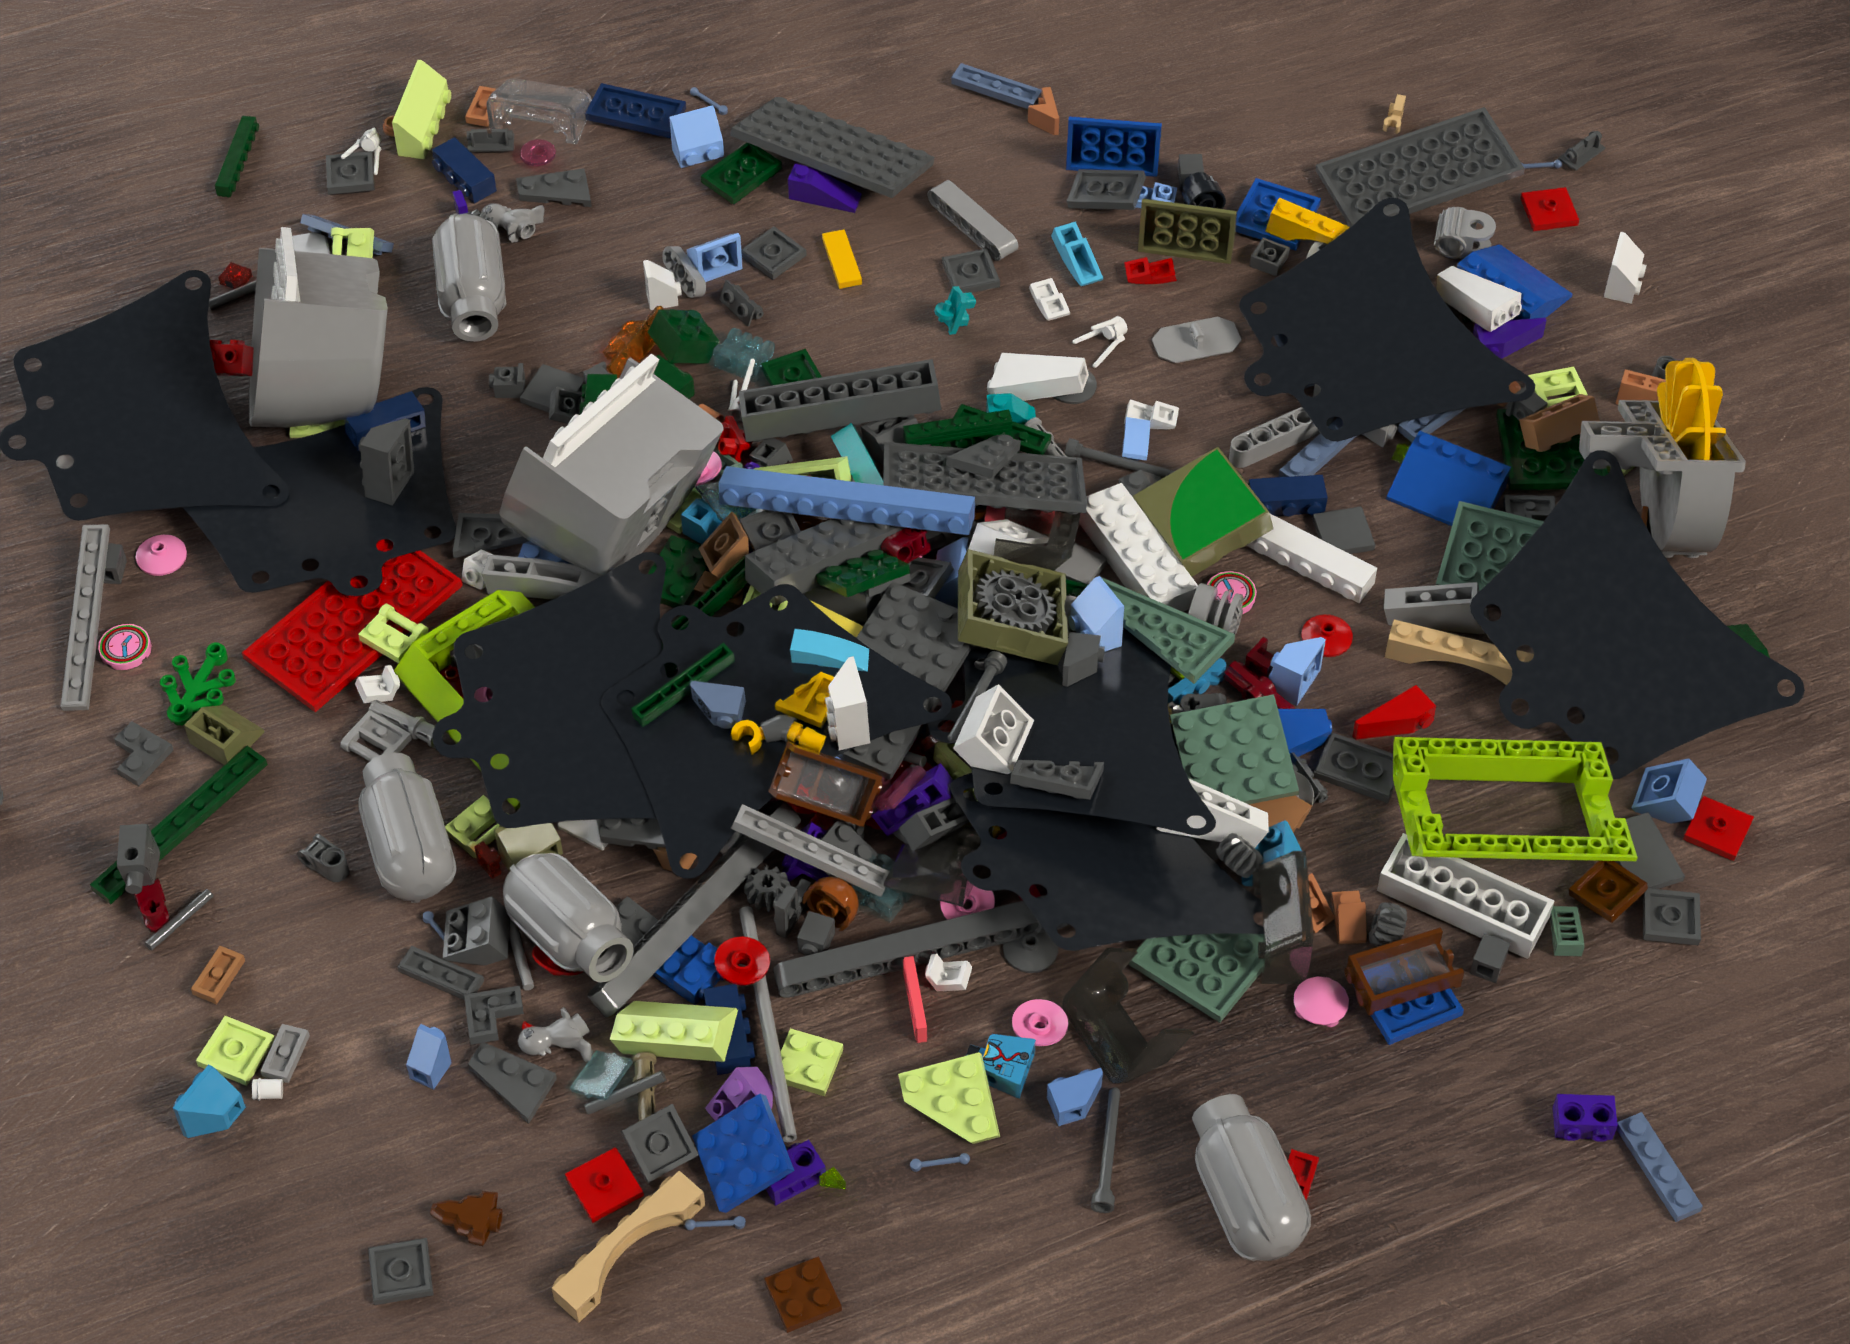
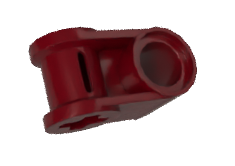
(906, 544)
(152, 906)

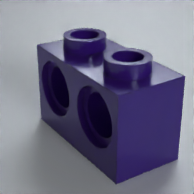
(1585, 1110)
(802, 1177)

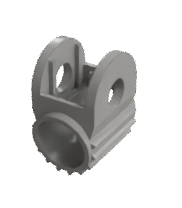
(1458, 232)

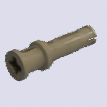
(644, 1067)

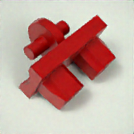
(732, 439)

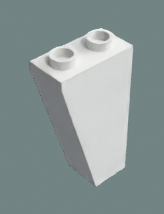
(1478, 298)
(1038, 376)
(1230, 817)

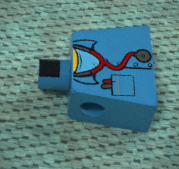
(1006, 1062)

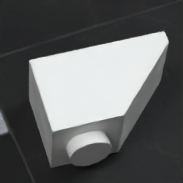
(660, 286)

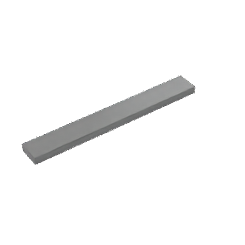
(85, 618)

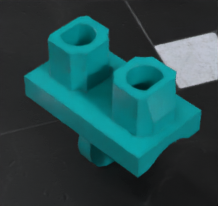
(954, 311)

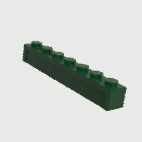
(236, 156)
(958, 428)
(718, 593)
(680, 686)

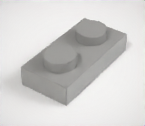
(285, 1053)

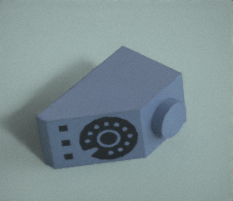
(719, 702)

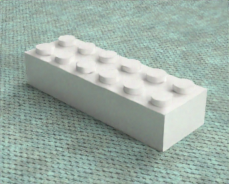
(1136, 548)
(1466, 897)

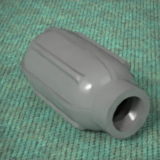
(469, 275)
(405, 829)
(567, 916)
(1249, 1181)

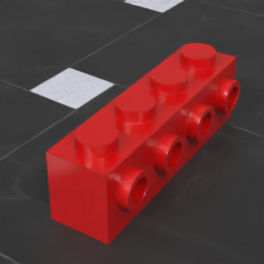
(232, 358)

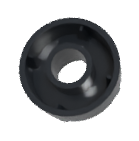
(1203, 191)

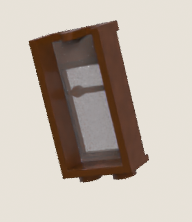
(826, 784)
(1402, 971)

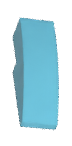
(1076, 254)
(826, 650)

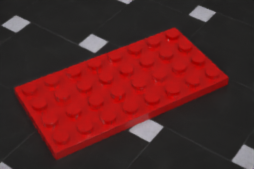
(318, 643)

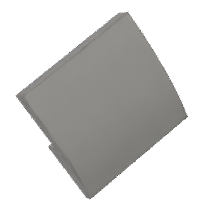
(1083, 565)

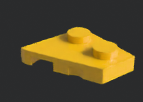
(808, 701)

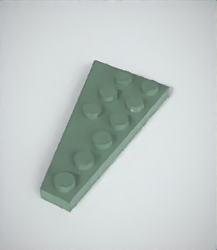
(1173, 635)

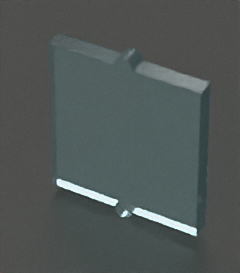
(601, 1075)

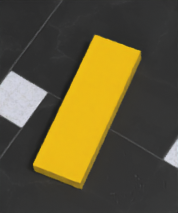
(841, 259)

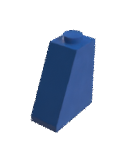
(1305, 729)

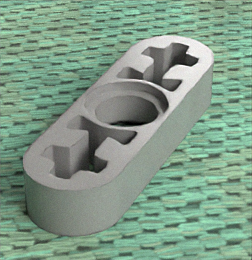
(676, 262)

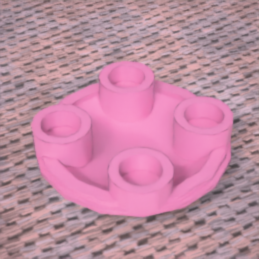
(1321, 1001)

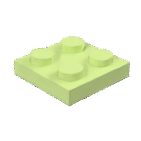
(236, 1050)
(809, 1061)

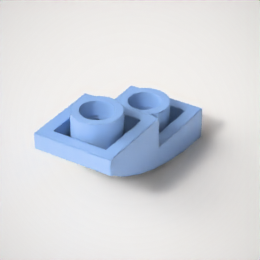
(1159, 192)
(1136, 439)

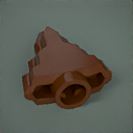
(471, 1216)

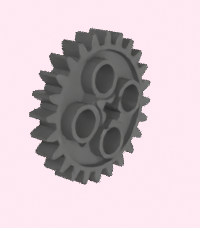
(1014, 601)

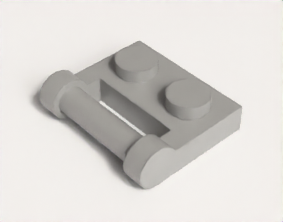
(377, 732)

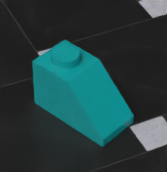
(1020, 410)

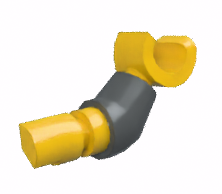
(776, 729)

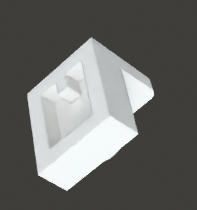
(473, 568)

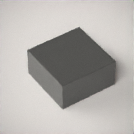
(1269, 256)
(564, 404)

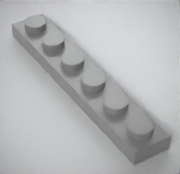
(810, 850)

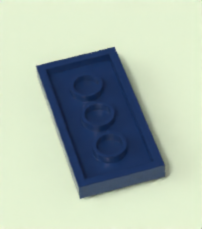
(634, 110)

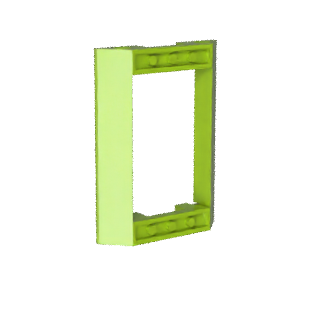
(431, 654)
(1508, 760)

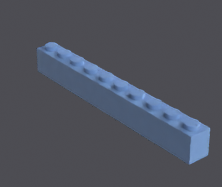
(847, 500)

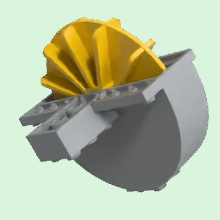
(1681, 457)

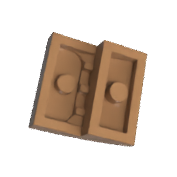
(1288, 808)

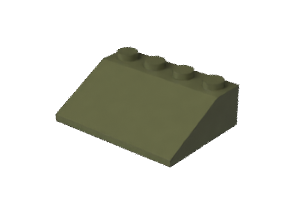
(1187, 231)

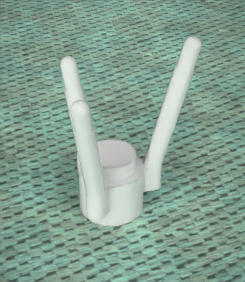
(369, 142)
(1111, 329)
(734, 408)

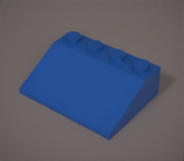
(1113, 145)
(1538, 292)
(1442, 474)

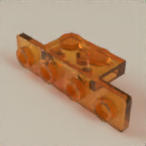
(630, 342)

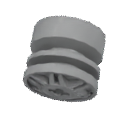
(1217, 612)

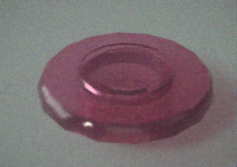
(537, 146)

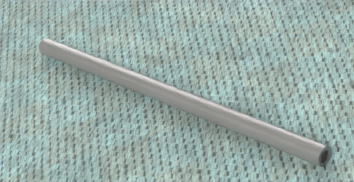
(770, 1039)

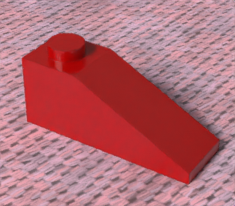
(1398, 716)

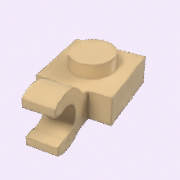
(1395, 112)

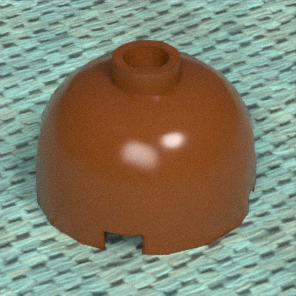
(834, 899)

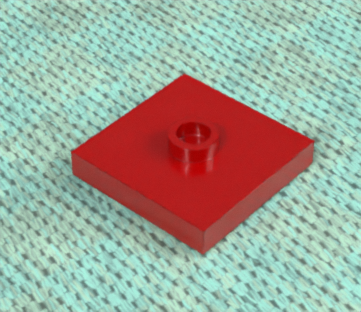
(1549, 209)
(1718, 828)
(604, 1185)

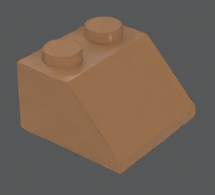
(725, 546)

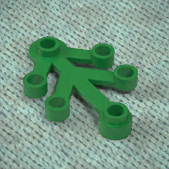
(196, 686)

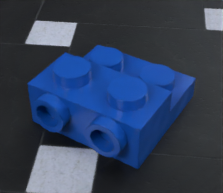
(690, 970)

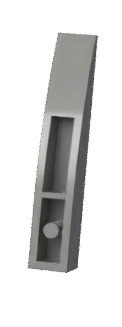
(533, 576)

